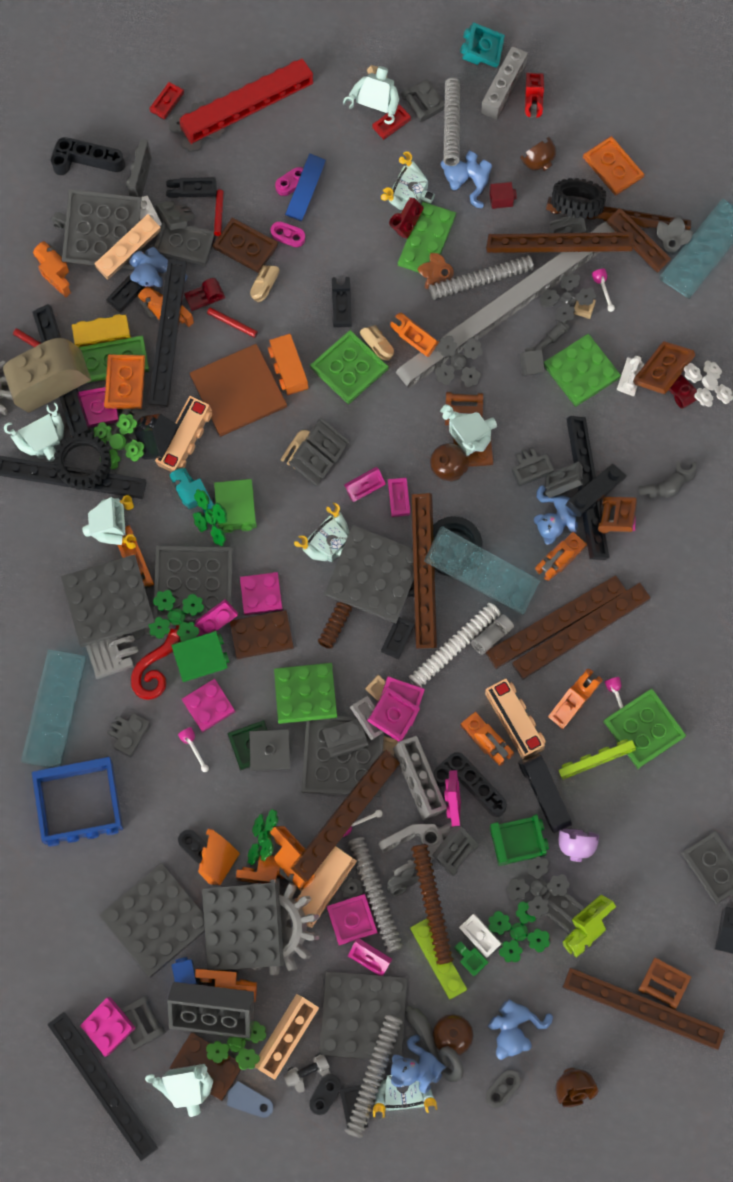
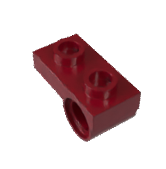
(405, 221)
(205, 295)
(683, 392)

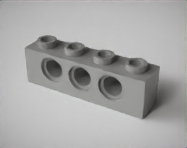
(504, 83)
(419, 778)

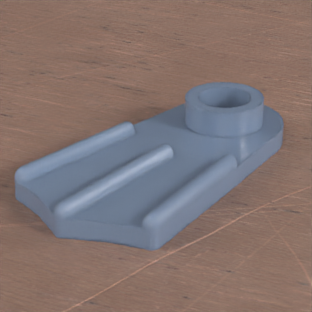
(248, 1100)

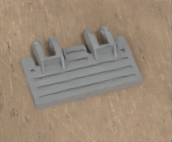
(107, 658)

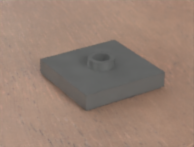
(269, 750)

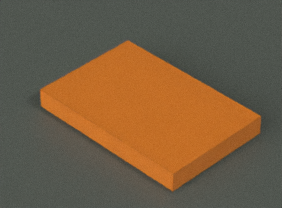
(613, 165)
(124, 381)

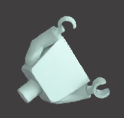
(376, 92)
(469, 429)
(40, 436)
(184, 1086)

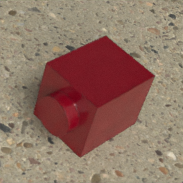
(502, 195)

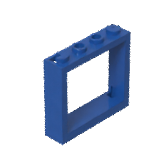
(70, 771)

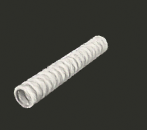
(454, 645)

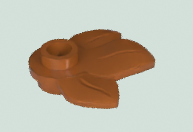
(432, 270)

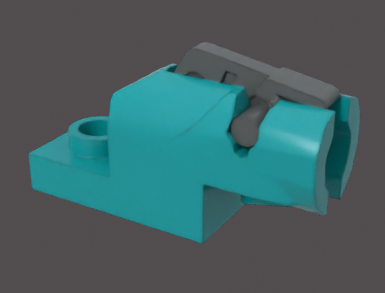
(185, 487)

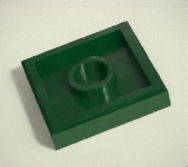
(241, 742)

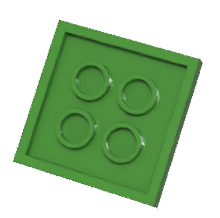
(349, 367)
(582, 370)
(305, 693)
(648, 725)

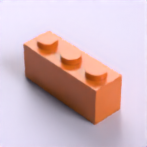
(288, 364)

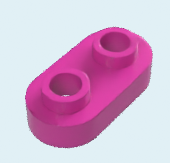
(290, 179)
(289, 233)

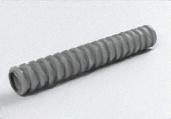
(452, 122)
(481, 277)
(375, 894)
(373, 1076)

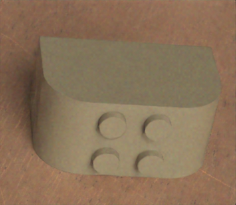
(45, 373)

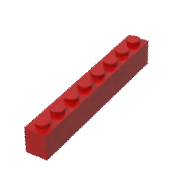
(246, 100)

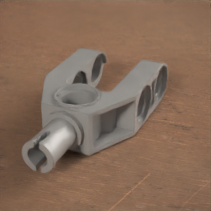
(412, 831)

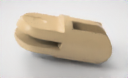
(264, 282)
(377, 342)
(299, 438)

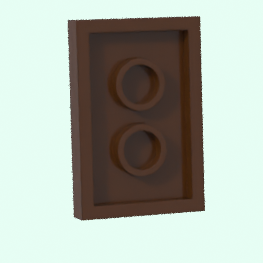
(245, 245)
(261, 634)
(195, 1053)

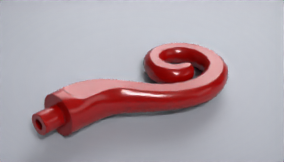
(160, 652)

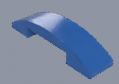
(305, 187)

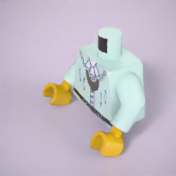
(409, 183)
(108, 522)
(328, 539)
(405, 1097)

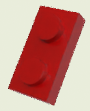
(166, 100)
(385, 130)

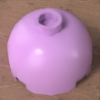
(577, 843)

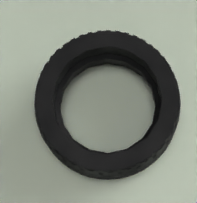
(459, 525)

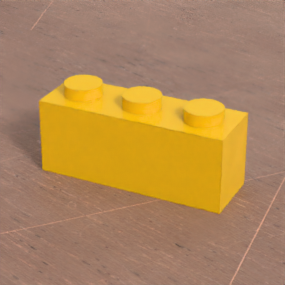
(101, 330)

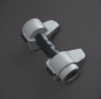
(295, 1076)

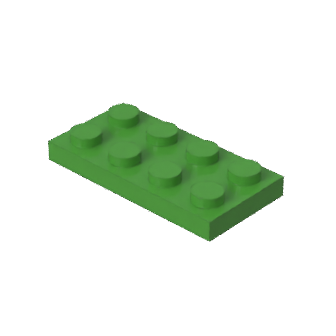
(427, 236)
(97, 355)

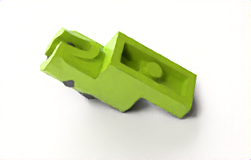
(588, 926)

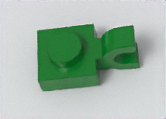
(472, 960)

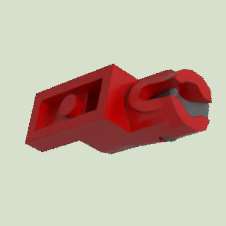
(534, 94)

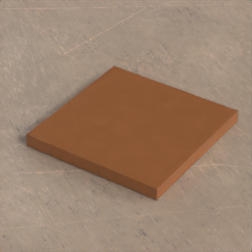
(238, 389)

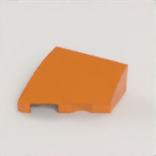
(217, 858)

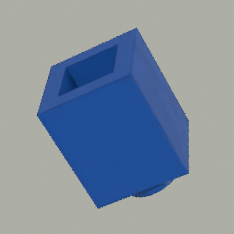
(184, 971)

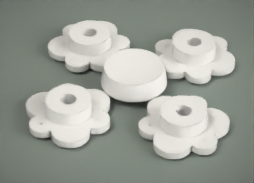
(710, 382)

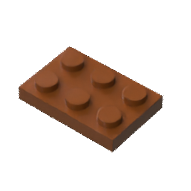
(664, 367)

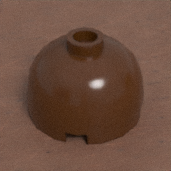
(540, 156)
(449, 462)
(453, 1032)
(575, 1086)

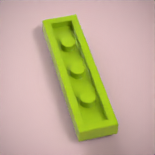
(588, 761)
(445, 973)

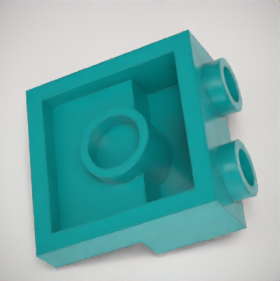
(482, 45)

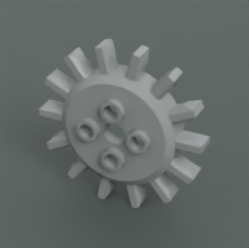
(294, 935)

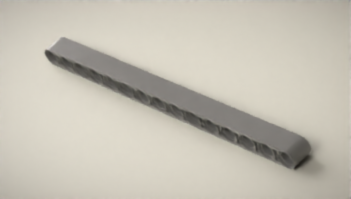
(500, 309)

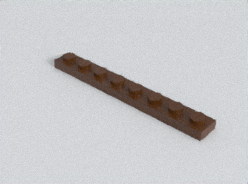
(642, 219)
(560, 242)
(423, 573)
(555, 622)
(581, 631)
(345, 816)
(643, 1009)

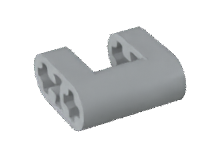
(492, 634)

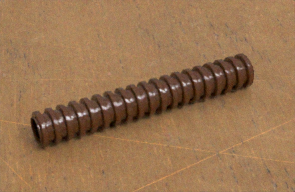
(335, 624)
(432, 904)

